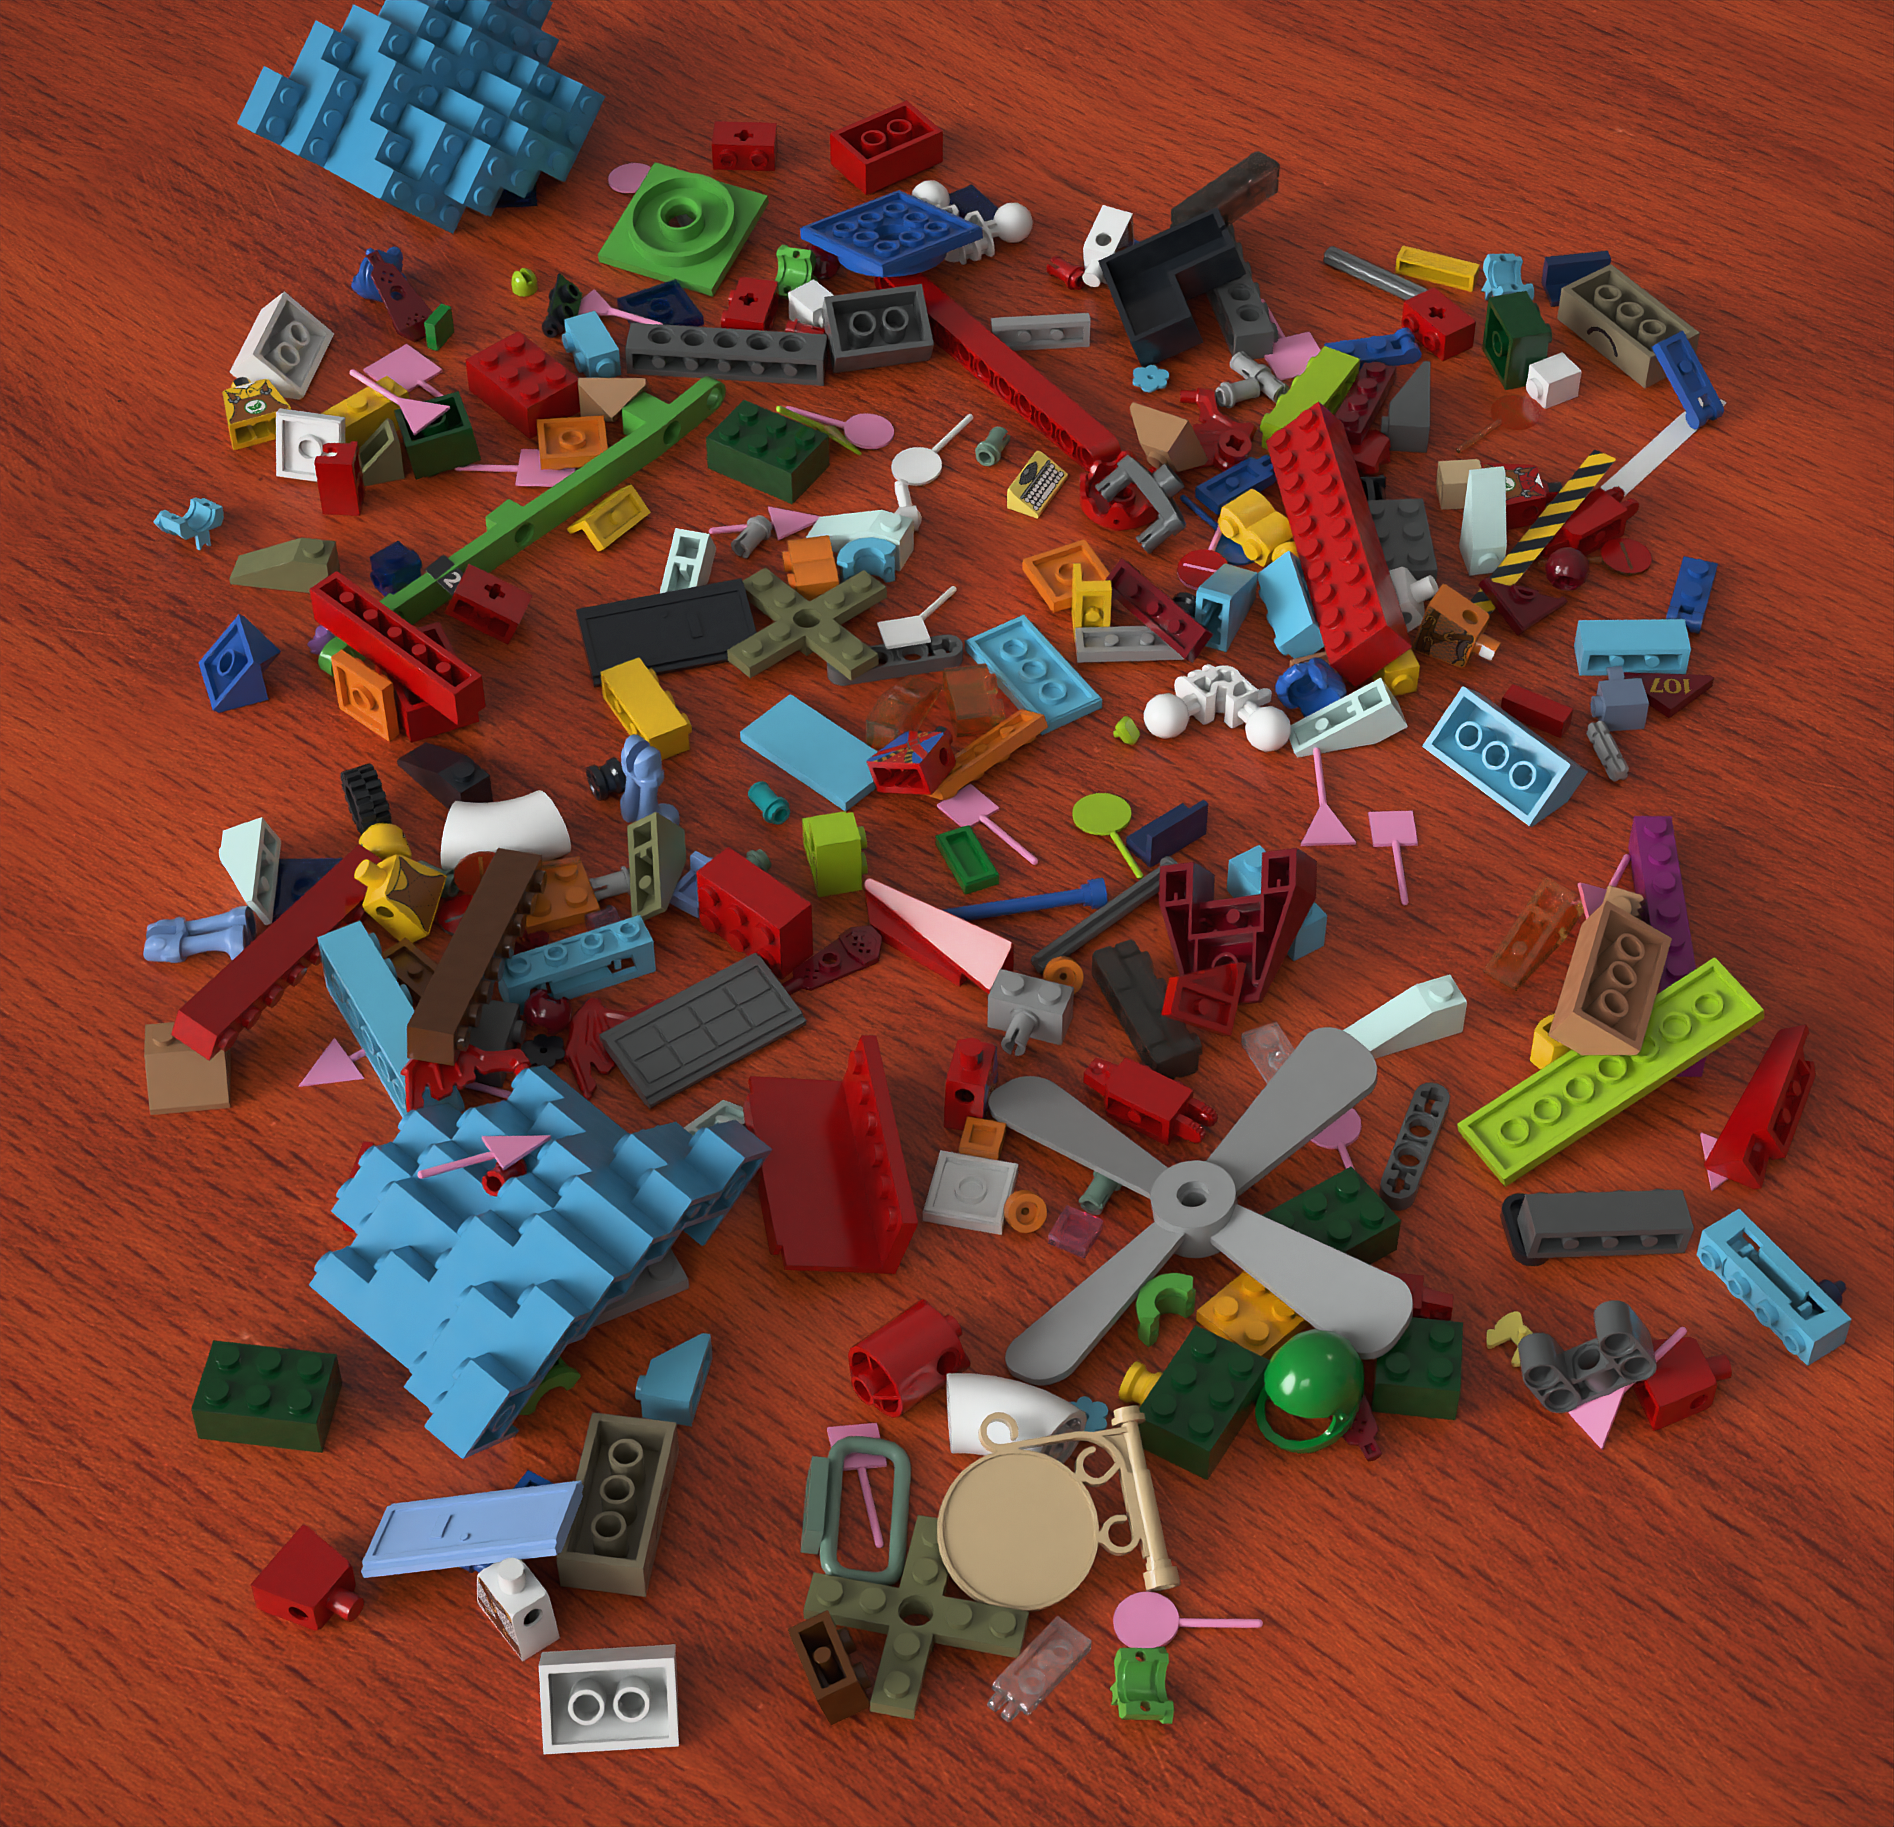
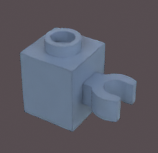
(1620, 701)

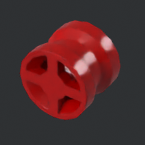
(1231, 449)

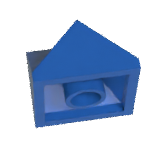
(236, 665)

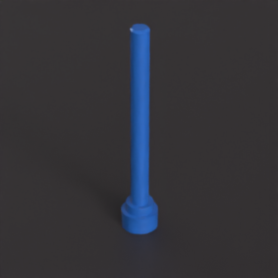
(1090, 894)

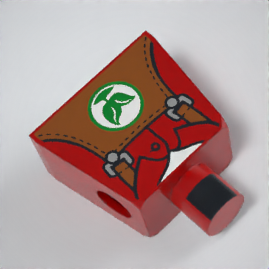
(1525, 493)

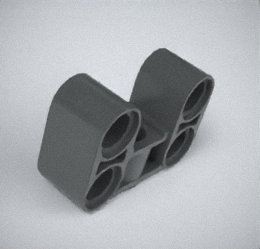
(1593, 1369)

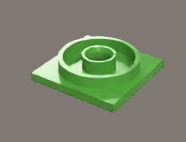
(691, 254)

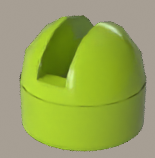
(519, 282)

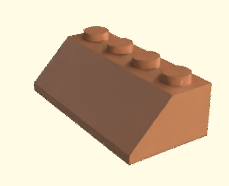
(1610, 984)

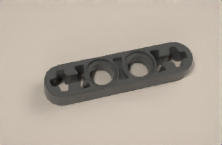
(898, 666)
(1413, 1145)

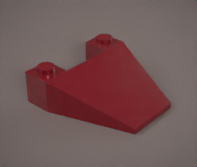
(1239, 928)

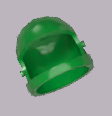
(1313, 1378)

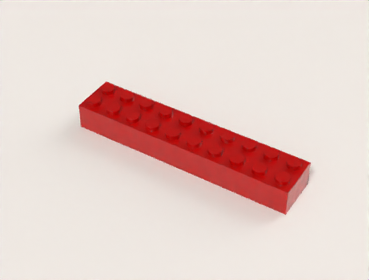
(1338, 545)

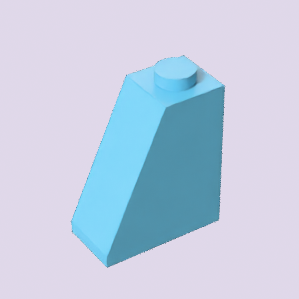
(1224, 603)

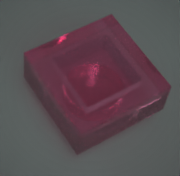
(1075, 1231)

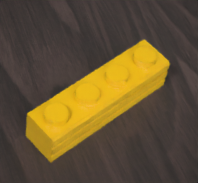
(1437, 268)

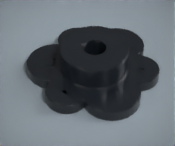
(544, 1050)

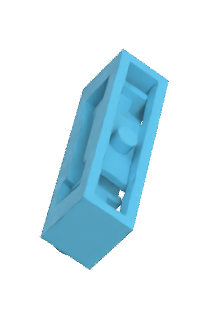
(580, 962)
(1773, 1287)

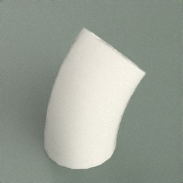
(517, 824)
(1035, 1411)

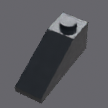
(447, 775)

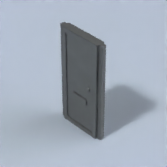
(702, 1030)

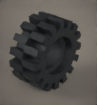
(365, 797)

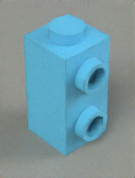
(591, 346)

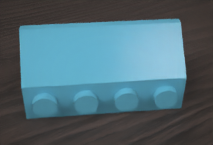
(1503, 757)

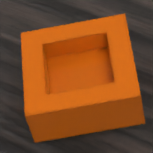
(982, 1138)

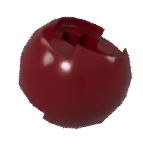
(826, 263)
(1567, 568)
(547, 1011)

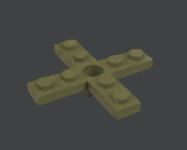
(808, 624)
(907, 1646)

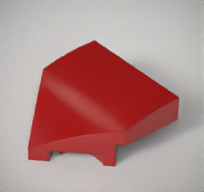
(1372, 452)

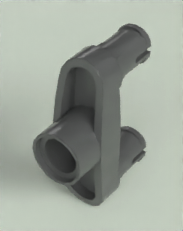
(1157, 488)

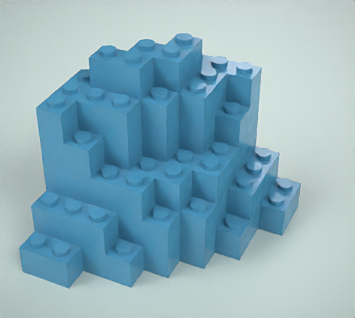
(430, 104)
(493, 1287)

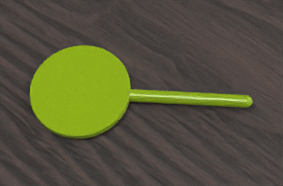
(1106, 816)

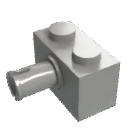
(1029, 1009)

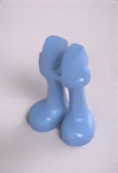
(643, 777)
(177, 938)

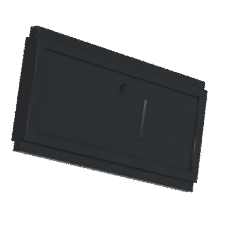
(667, 629)

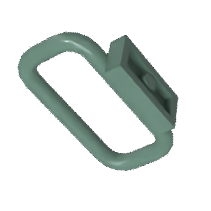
(824, 1503)

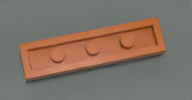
(991, 749)

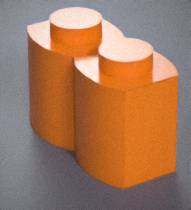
(810, 566)

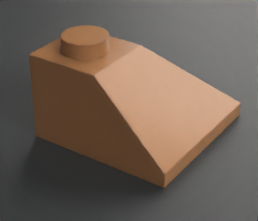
(1167, 439)

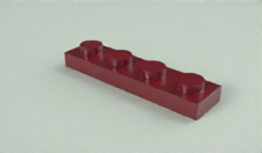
(1365, 399)
(1158, 610)

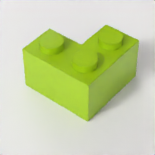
(835, 853)

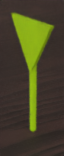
(832, 431)

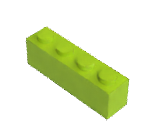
(1324, 380)

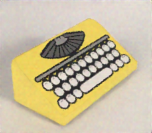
(1035, 485)

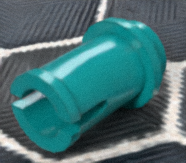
(774, 808)

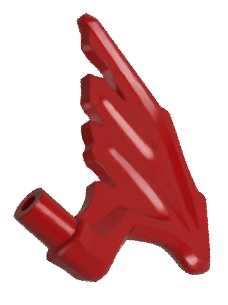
(1213, 422)
(584, 1043)
(442, 1077)

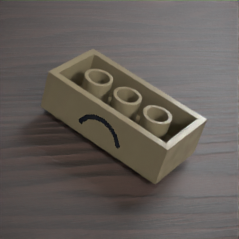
(1621, 322)
(625, 1495)

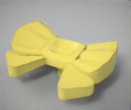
(1508, 1328)

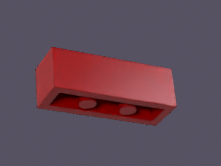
(1537, 710)

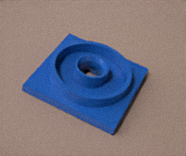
(891, 235)

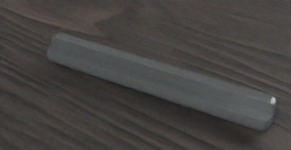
(1371, 273)

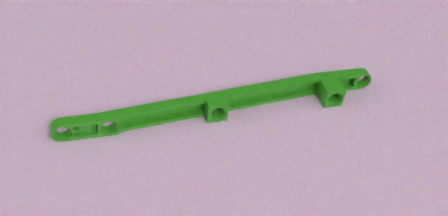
(649, 430)

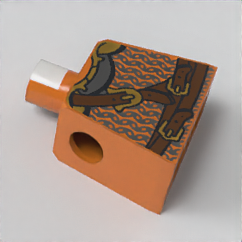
(1454, 630)

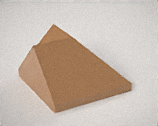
(609, 395)

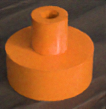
(1071, 971)
(1025, 1211)

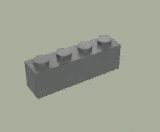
(1605, 1223)

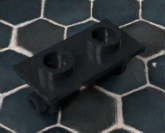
(563, 304)

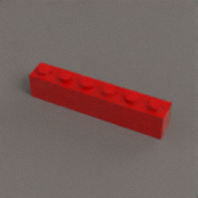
(398, 648)

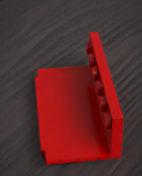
(837, 1170)

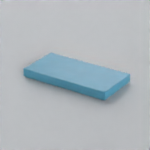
(1033, 672)
(813, 751)

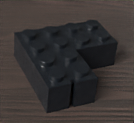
(1160, 276)

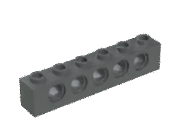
(1242, 314)
(727, 354)

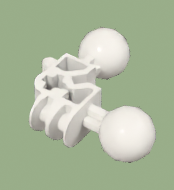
(1011, 222)
(1220, 691)

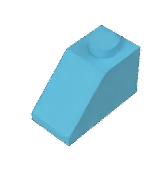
(676, 1381)

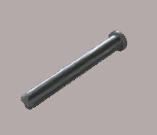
(1101, 919)

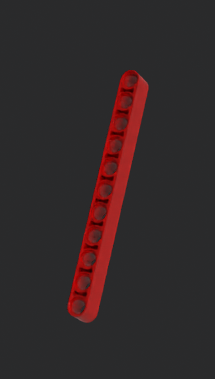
(1011, 377)

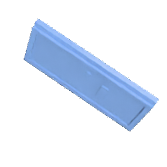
(473, 1529)

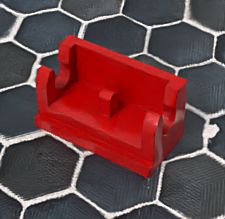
(340, 479)

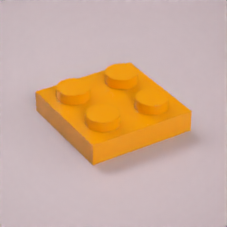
(1250, 1316)

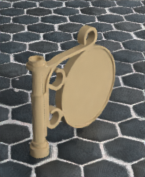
(1025, 1527)

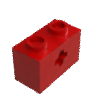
(744, 146)
(752, 305)
(1438, 324)
(488, 604)

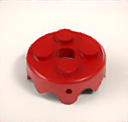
(1118, 513)

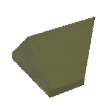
(382, 456)

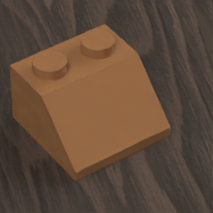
(181, 1077)

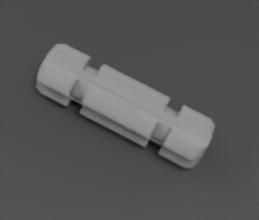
(1607, 751)

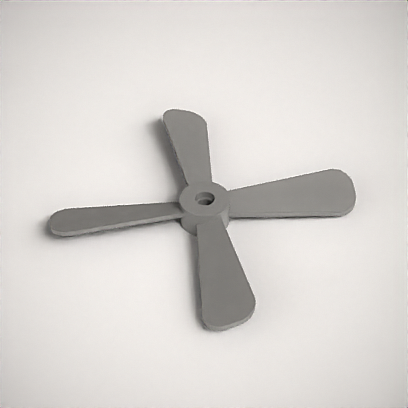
(1200, 1212)

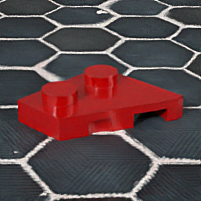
(1206, 997)

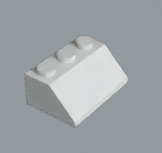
(283, 347)
(609, 1699)

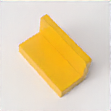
(611, 517)
(1090, 601)

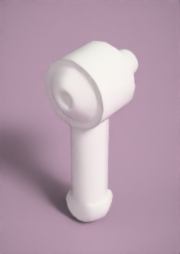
(905, 504)

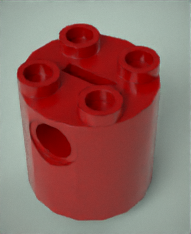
(907, 1359)

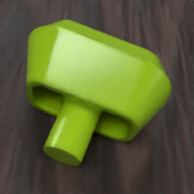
(1127, 731)

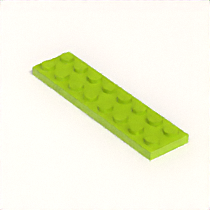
(1587, 1090)

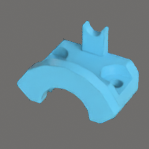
(1504, 276)
(197, 522)
(867, 554)

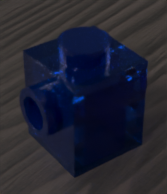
(394, 568)

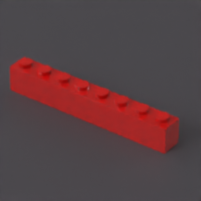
(272, 960)

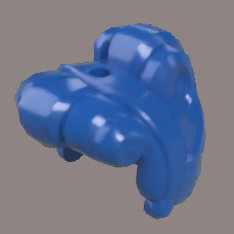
(363, 283)
(1310, 686)

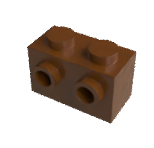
(829, 1667)

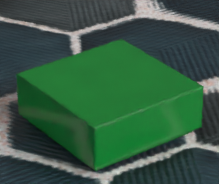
(439, 327)

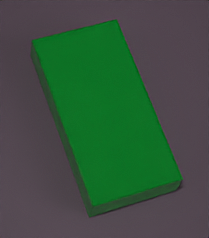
(967, 859)

